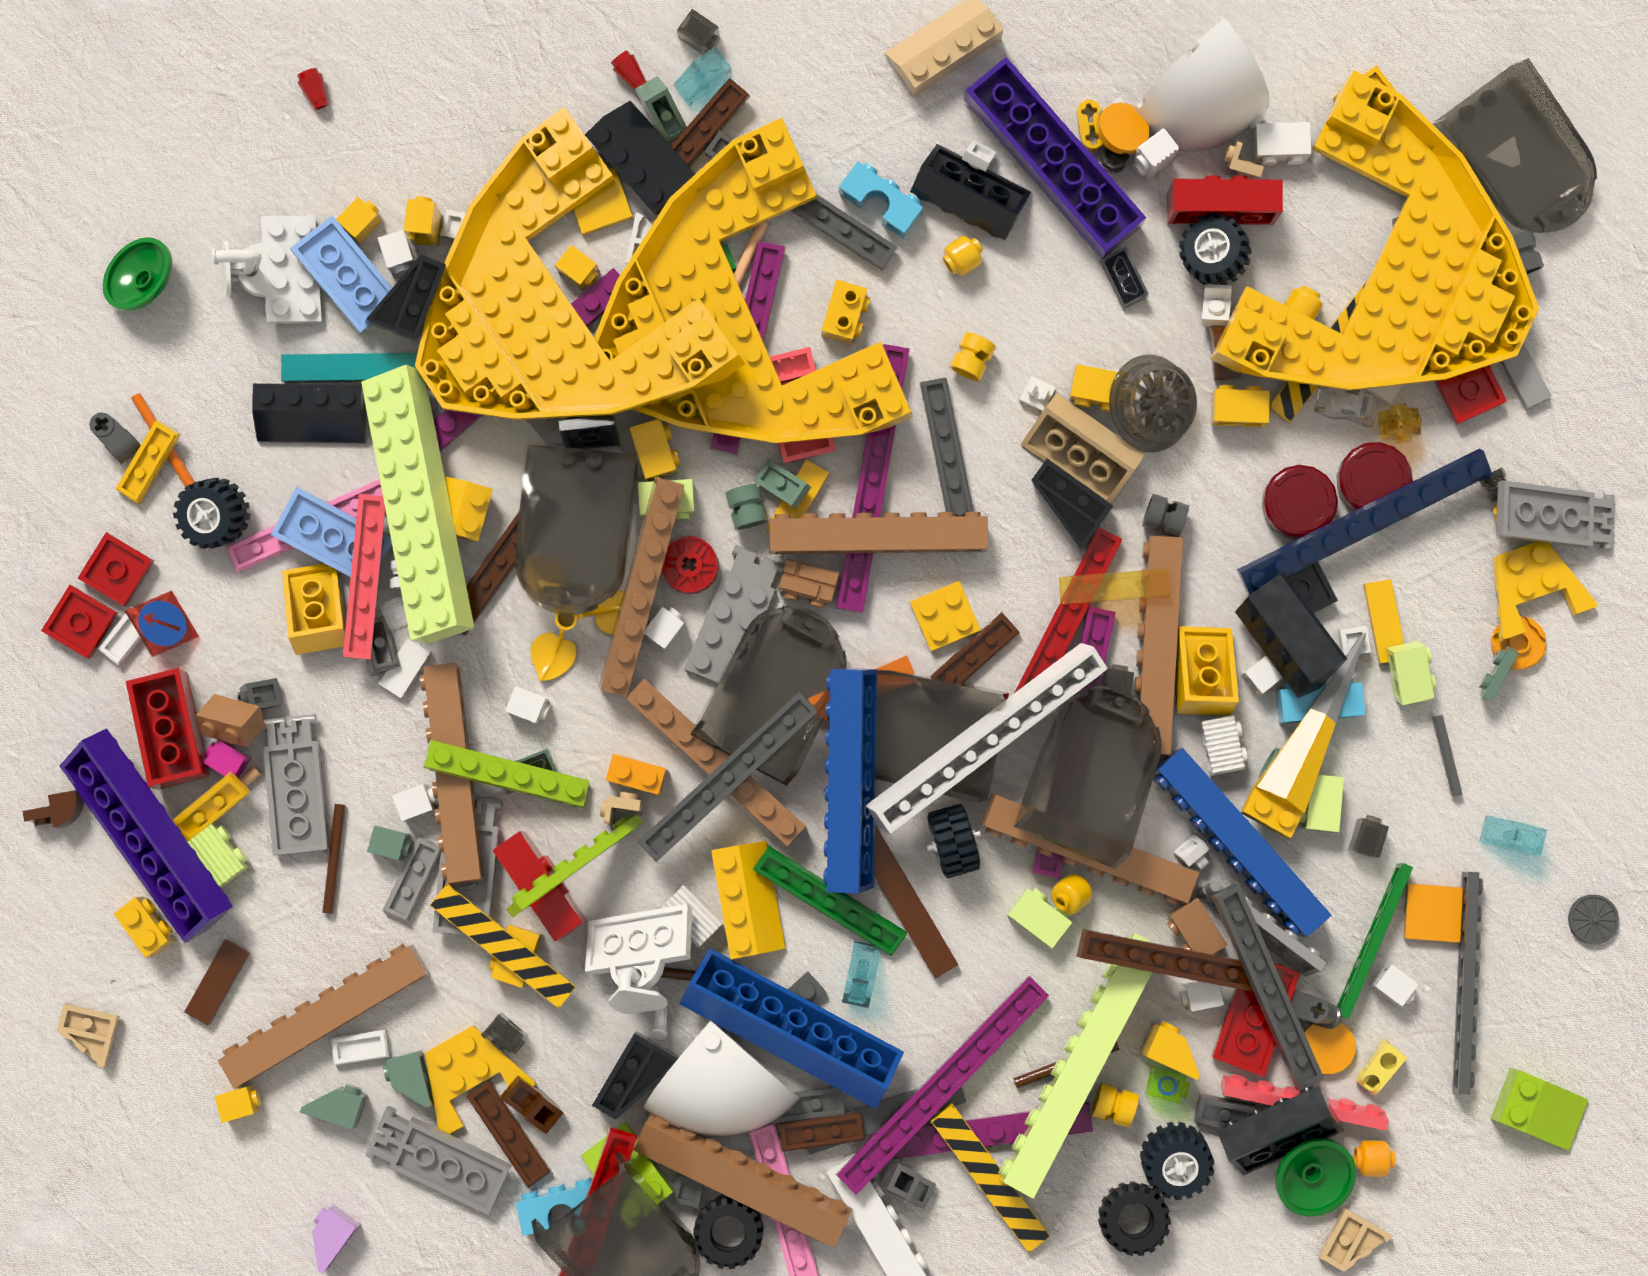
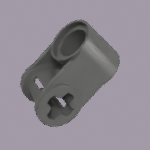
(116, 438)
(1315, 1010)

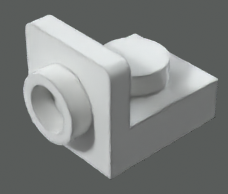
(1216, 305)

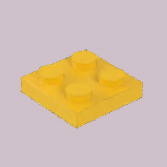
(945, 616)

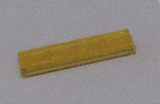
(1114, 586)

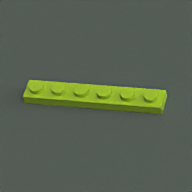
(506, 774)
(566, 869)

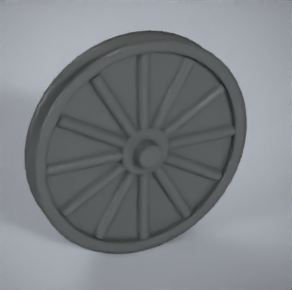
(1593, 919)

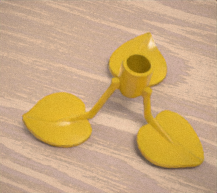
(555, 655)

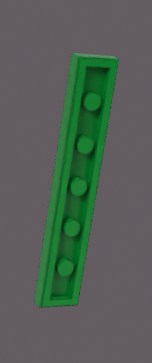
(835, 905)
(1373, 939)

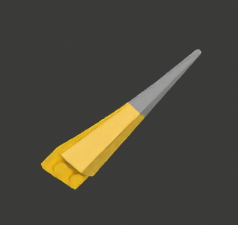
(1288, 782)

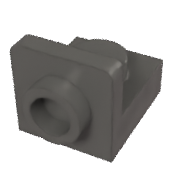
(261, 693)

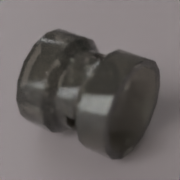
(1119, 163)
(1491, 481)

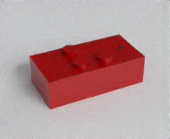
(1237, 198)
(167, 729)
(524, 866)

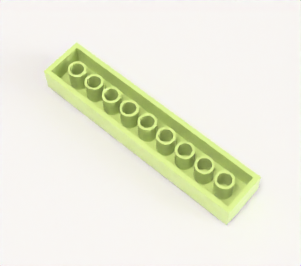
(417, 505)
(1073, 1077)

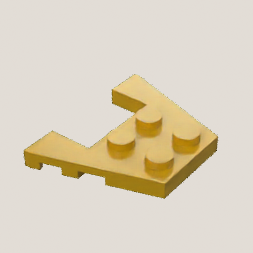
(1530, 574)
(460, 1066)

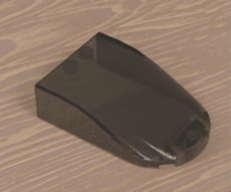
(1523, 150)
(574, 526)
(773, 661)
(921, 717)
(1093, 775)
(621, 1233)

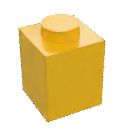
(359, 219)
(577, 268)
(238, 1103)

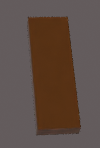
(217, 982)
(821, 1131)

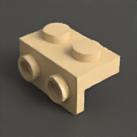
(1242, 166)
(626, 801)

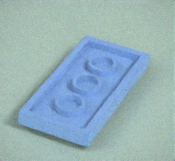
(342, 271)
(320, 530)

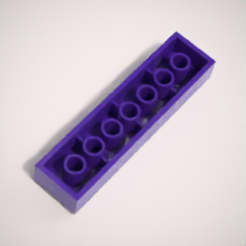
(1054, 158)
(145, 835)

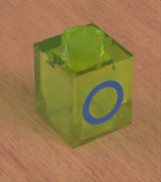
(1167, 1085)

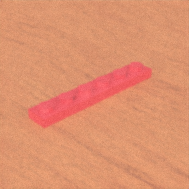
(364, 577)
(1268, 1094)

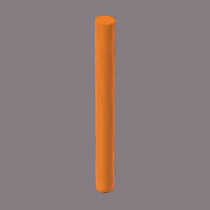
(173, 458)

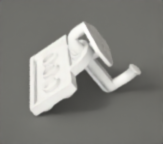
(274, 272)
(635, 953)

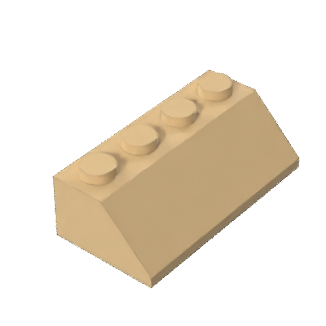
(944, 45)
(1082, 448)

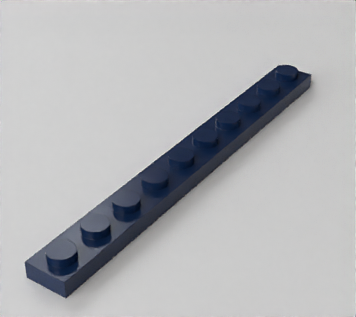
(1366, 520)

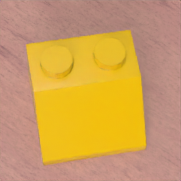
(468, 507)
(1170, 1049)

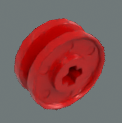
(693, 549)

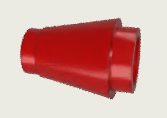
(628, 69)
(313, 87)

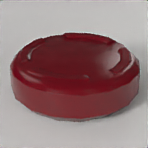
(1371, 473)
(1299, 501)

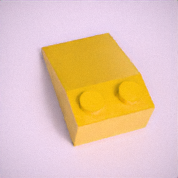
(314, 608)
(1205, 671)

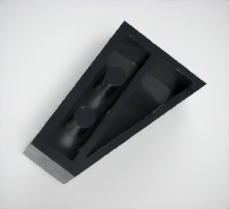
(409, 300)
(1071, 501)
(634, 1074)

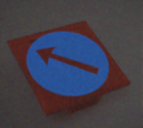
(161, 623)

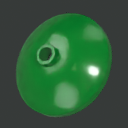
(137, 274)
(1321, 1187)

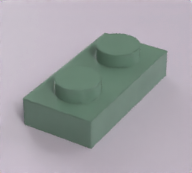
(782, 484)
(1492, 682)

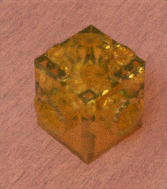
(1399, 423)

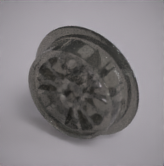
(1154, 403)

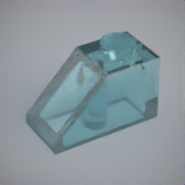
(703, 76)
(1513, 836)
(861, 974)

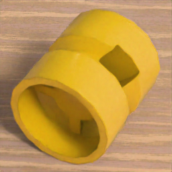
(973, 355)
(1114, 1105)

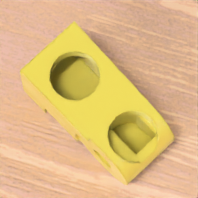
(1380, 1067)

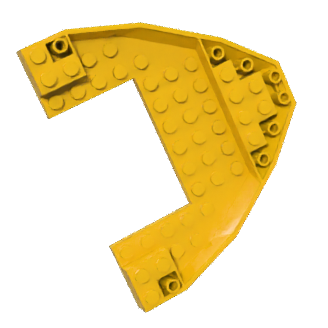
(684, 261)
(1443, 288)
(506, 333)

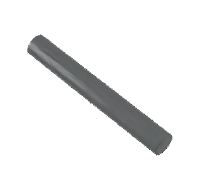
(1447, 755)

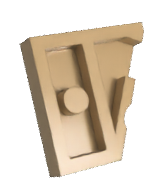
(89, 1031)
(1351, 1240)

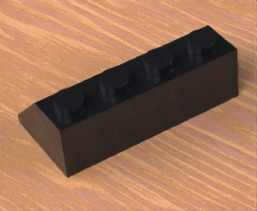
(640, 155)
(970, 193)
(309, 413)
(1291, 635)
(1274, 1131)

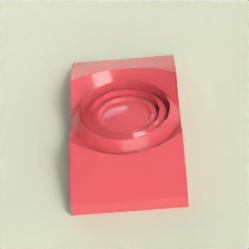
(789, 368)

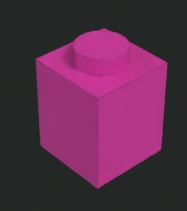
(226, 758)

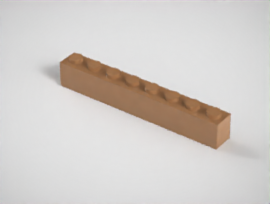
(878, 534)
(641, 586)
(1159, 637)
(749, 793)
(455, 795)
(1140, 867)
(323, 1016)
(744, 1180)

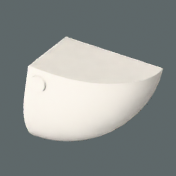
(1209, 94)
(719, 1089)

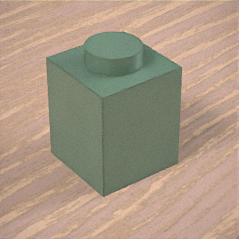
(389, 843)

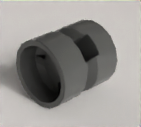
(1525, 244)
(1165, 515)

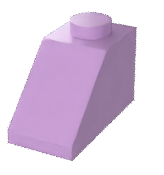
(331, 1235)

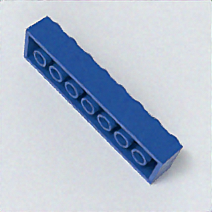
(851, 779)
(1241, 843)
(792, 1028)

